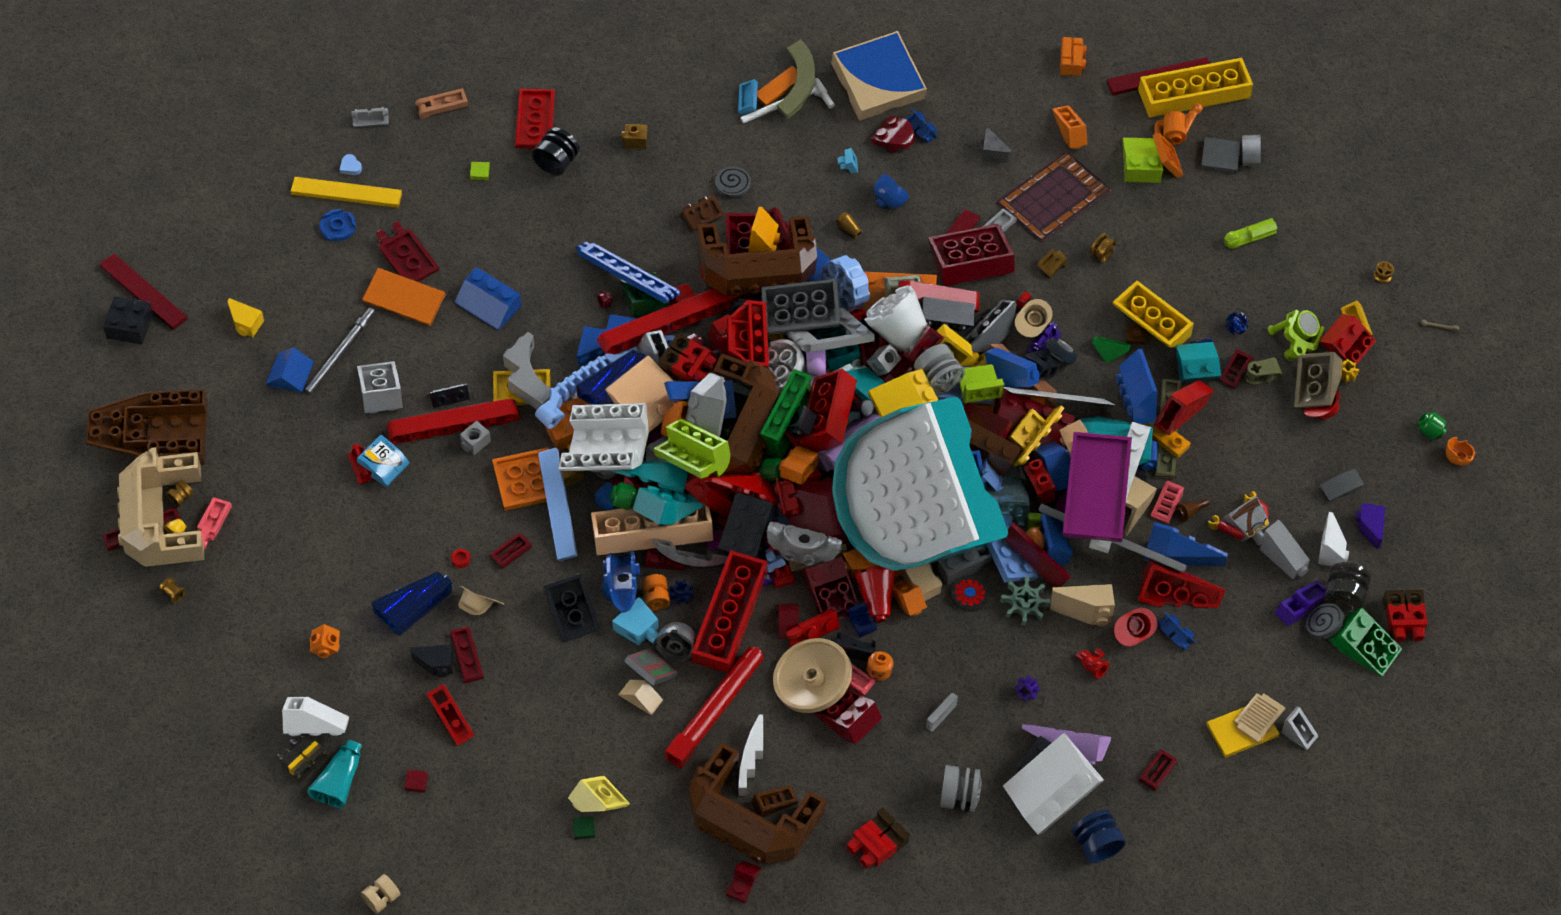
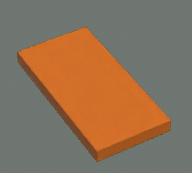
(404, 296)

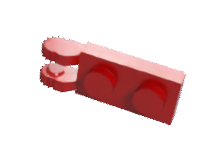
(814, 627)

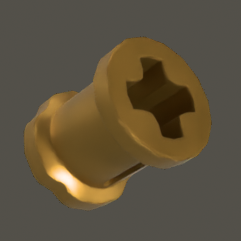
(172, 590)

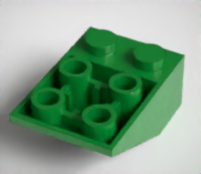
(1366, 642)

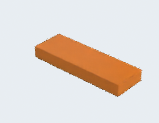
(777, 87)

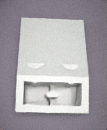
(311, 717)

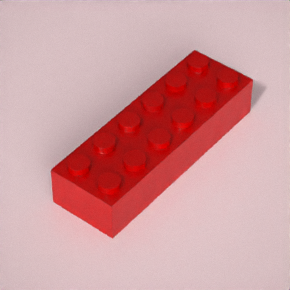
(729, 612)

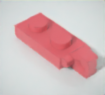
(213, 519)

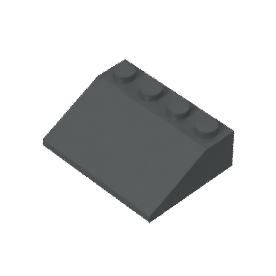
(802, 306)

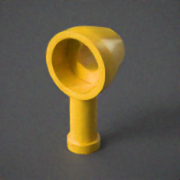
(175, 526)

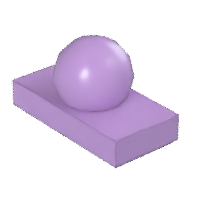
(816, 364)

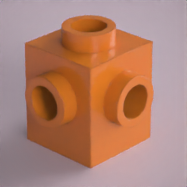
(324, 641)

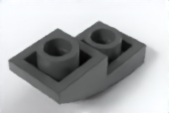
(1342, 484)

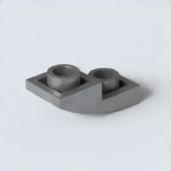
(1251, 150)

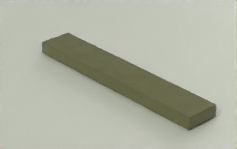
(1166, 461)

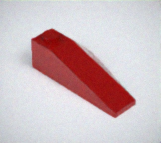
(749, 485)
(1170, 586)

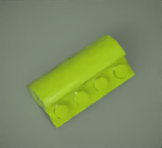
(694, 449)

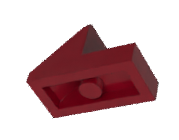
(743, 881)

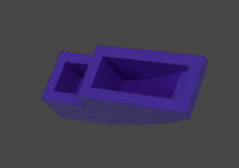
(1300, 603)

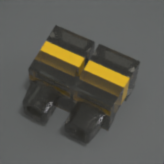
(302, 758)

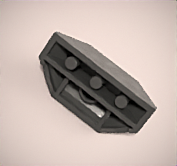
(991, 326)

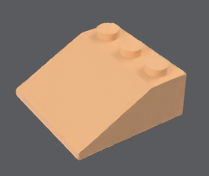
(643, 385)

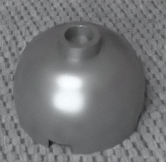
(676, 638)

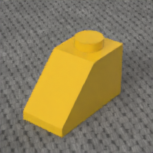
(245, 318)

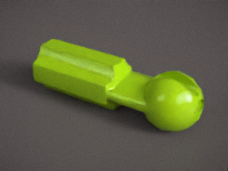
(1250, 233)

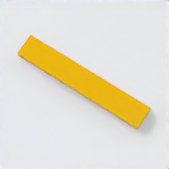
(346, 192)

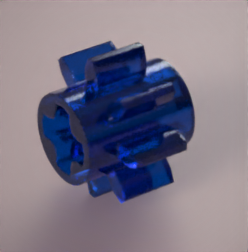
(1237, 323)
(681, 592)

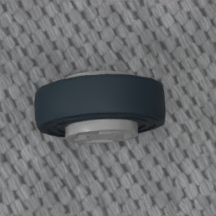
(1061, 350)

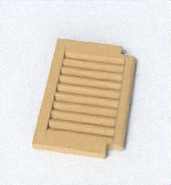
(1258, 716)

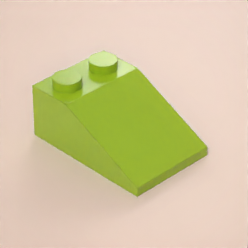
(1141, 160)

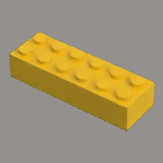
(1200, 84)

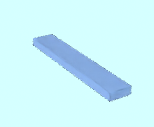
(557, 505)

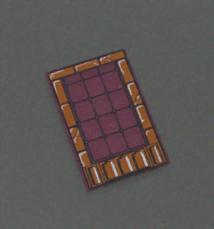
(1054, 196)

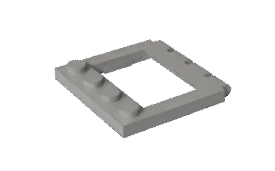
(856, 333)

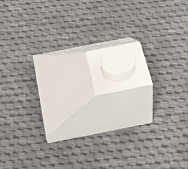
(1333, 543)

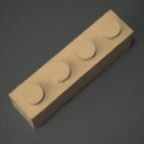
(925, 578)

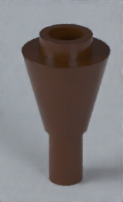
(1187, 510)

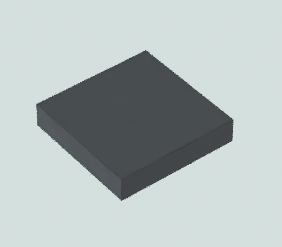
(1220, 155)

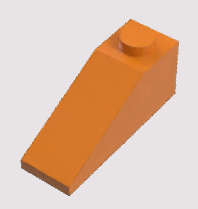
(1071, 127)

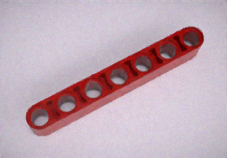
(452, 420)

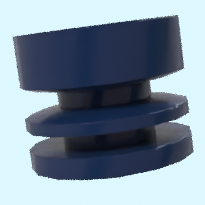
(1099, 836)

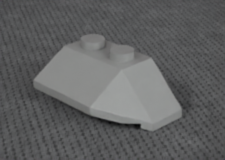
(708, 404)

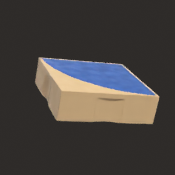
(878, 75)

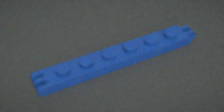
(627, 272)

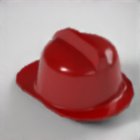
(1326, 411)
(1135, 626)

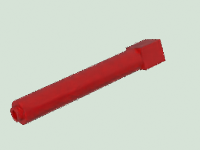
(686, 742)

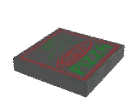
(651, 667)

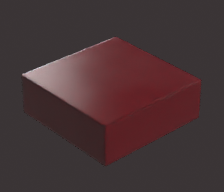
(416, 781)

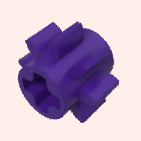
(1025, 685)

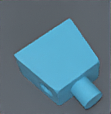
(637, 623)

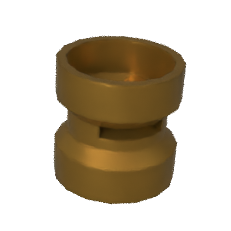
(179, 493)

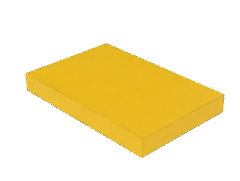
(501, 389)
(1231, 739)

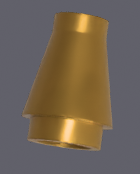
(848, 224)

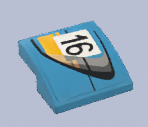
(383, 461)

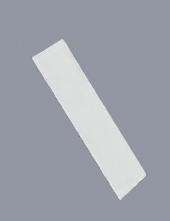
(1057, 395)

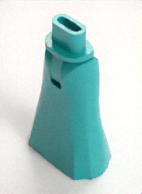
(337, 776)

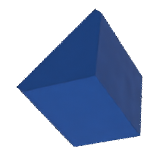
(290, 370)

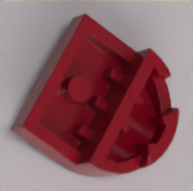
(894, 134)

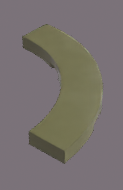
(804, 81)

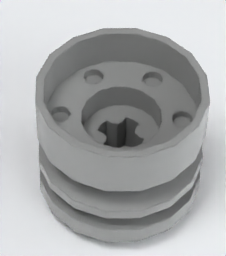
(940, 368)
(960, 788)

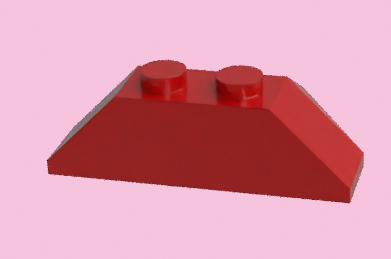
(749, 333)

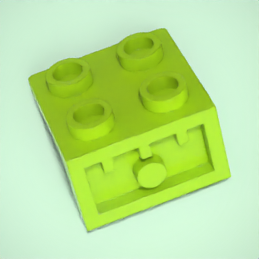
(981, 384)

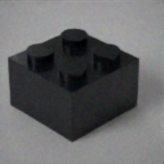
(128, 320)

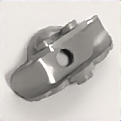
(802, 544)

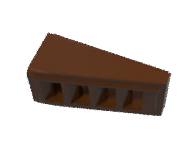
(762, 805)

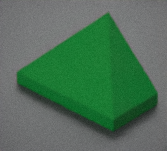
(1109, 348)

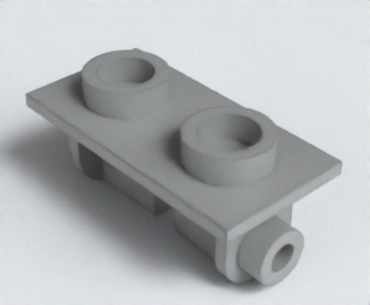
(375, 117)

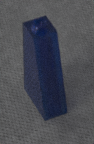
(593, 388)
(411, 603)

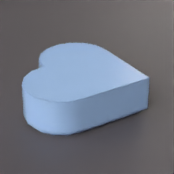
(350, 165)

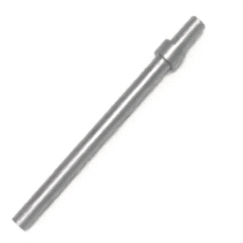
(360, 325)

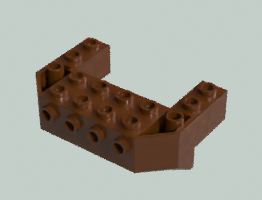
(751, 271)
(745, 440)
(742, 827)

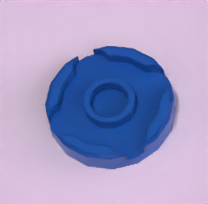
(342, 228)

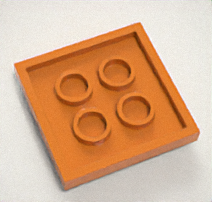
(520, 479)

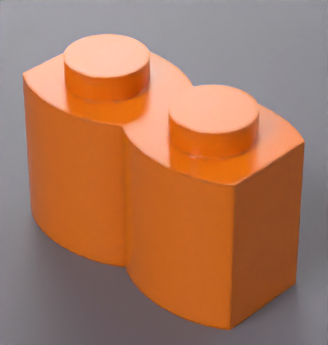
(799, 464)

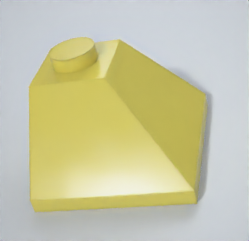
(596, 795)

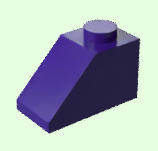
(1371, 522)

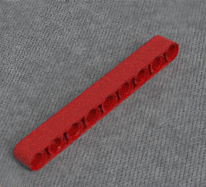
(667, 320)

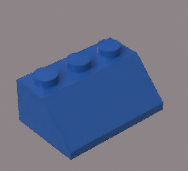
(488, 299)

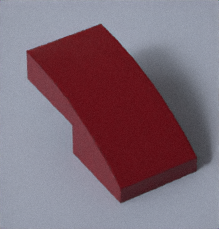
(655, 559)

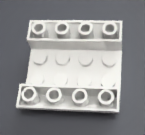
(606, 437)

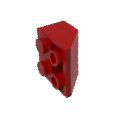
(1348, 339)

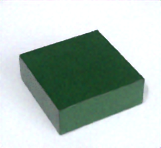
(584, 828)

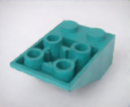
(665, 505)

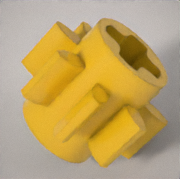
(1349, 371)

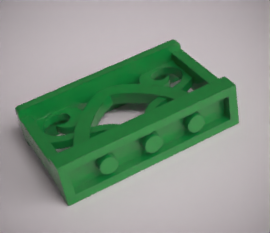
(794, 395)

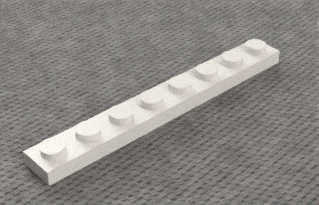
(1139, 438)

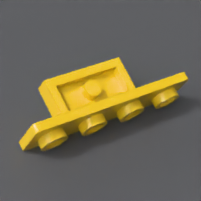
(1030, 431)

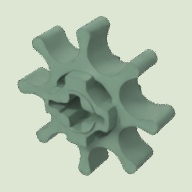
(1025, 608)

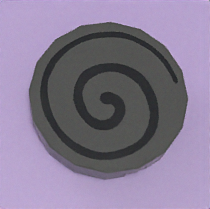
(733, 182)
(1325, 621)

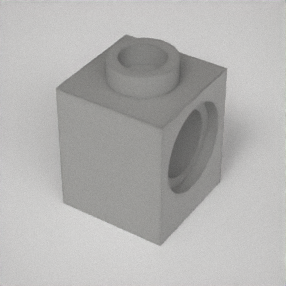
(884, 359)
(477, 432)

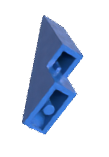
(589, 347)

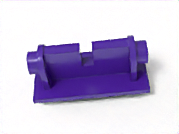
(1041, 340)

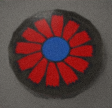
(969, 593)

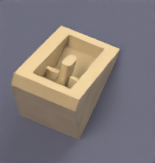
(641, 695)

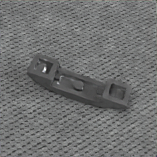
(712, 558)

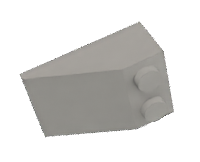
(380, 387)

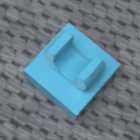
(848, 161)

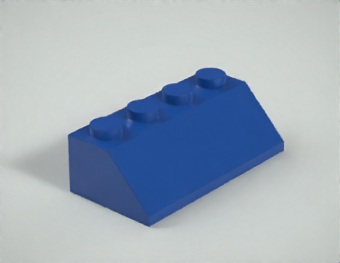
(1137, 388)

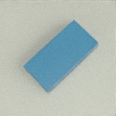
(747, 97)

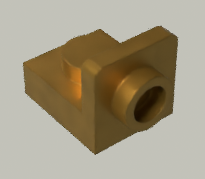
(1052, 262)

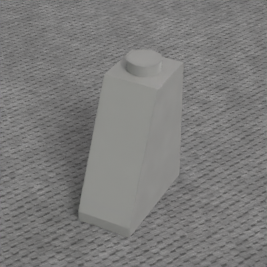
(1284, 550)

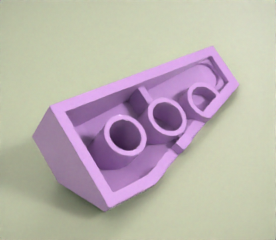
(1090, 745)

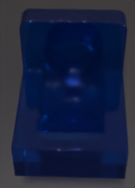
(861, 619)

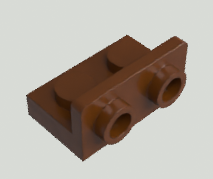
(702, 213)

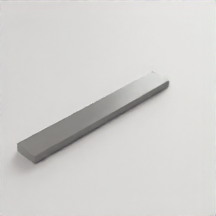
(1125, 543)

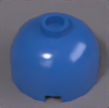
(889, 193)

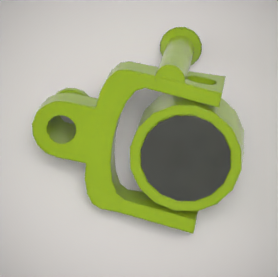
(1298, 329)

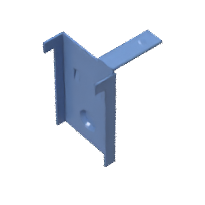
(991, 477)

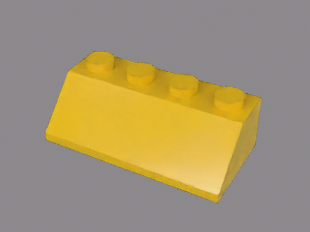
(1154, 315)

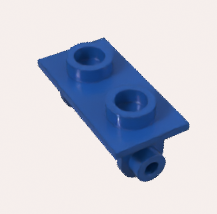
(926, 130)
(1182, 636)

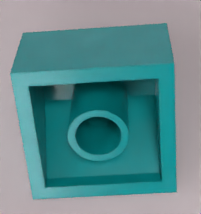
(1197, 362)

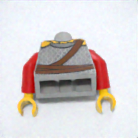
(1245, 520)

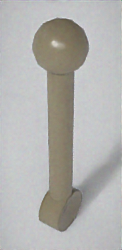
(1455, 328)

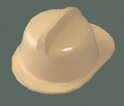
(1033, 318)
(475, 603)

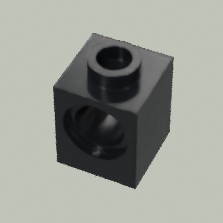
(801, 422)

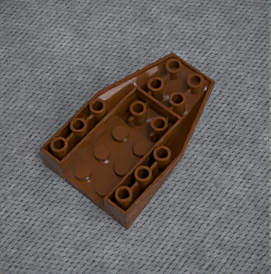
(152, 419)

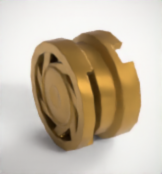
(1103, 247)

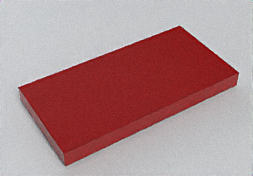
(534, 116)

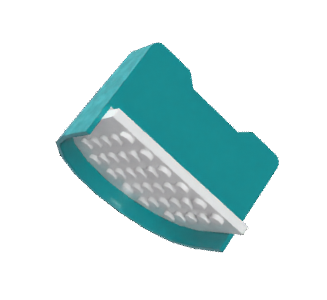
(913, 488)

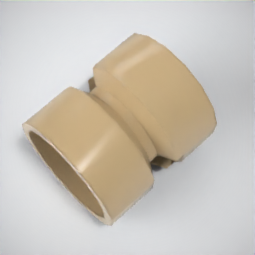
(385, 888)

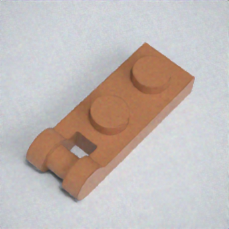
(441, 103)

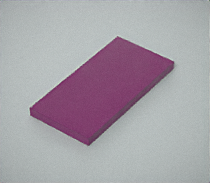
(1097, 487)

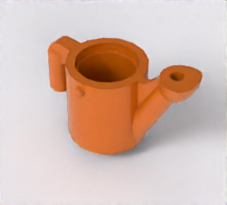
(1177, 124)

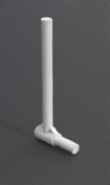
(818, 90)

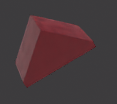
(787, 618)

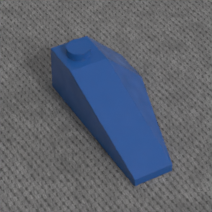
(1185, 550)

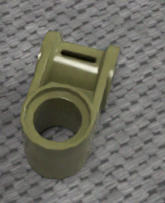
(1263, 371)

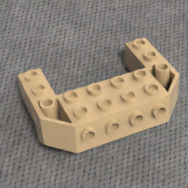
(142, 509)

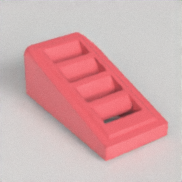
(1173, 492)

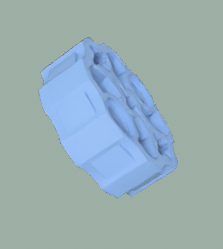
(850, 280)

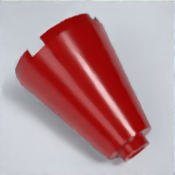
(877, 591)

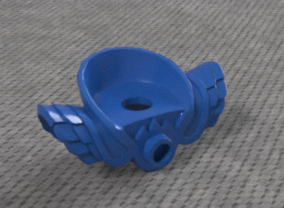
(620, 593)

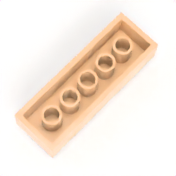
(630, 531)

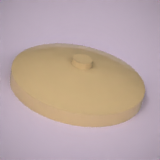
(812, 675)

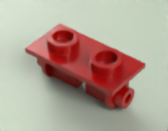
(362, 474)
(787, 505)

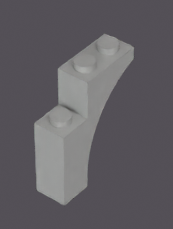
(523, 380)

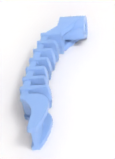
(549, 412)

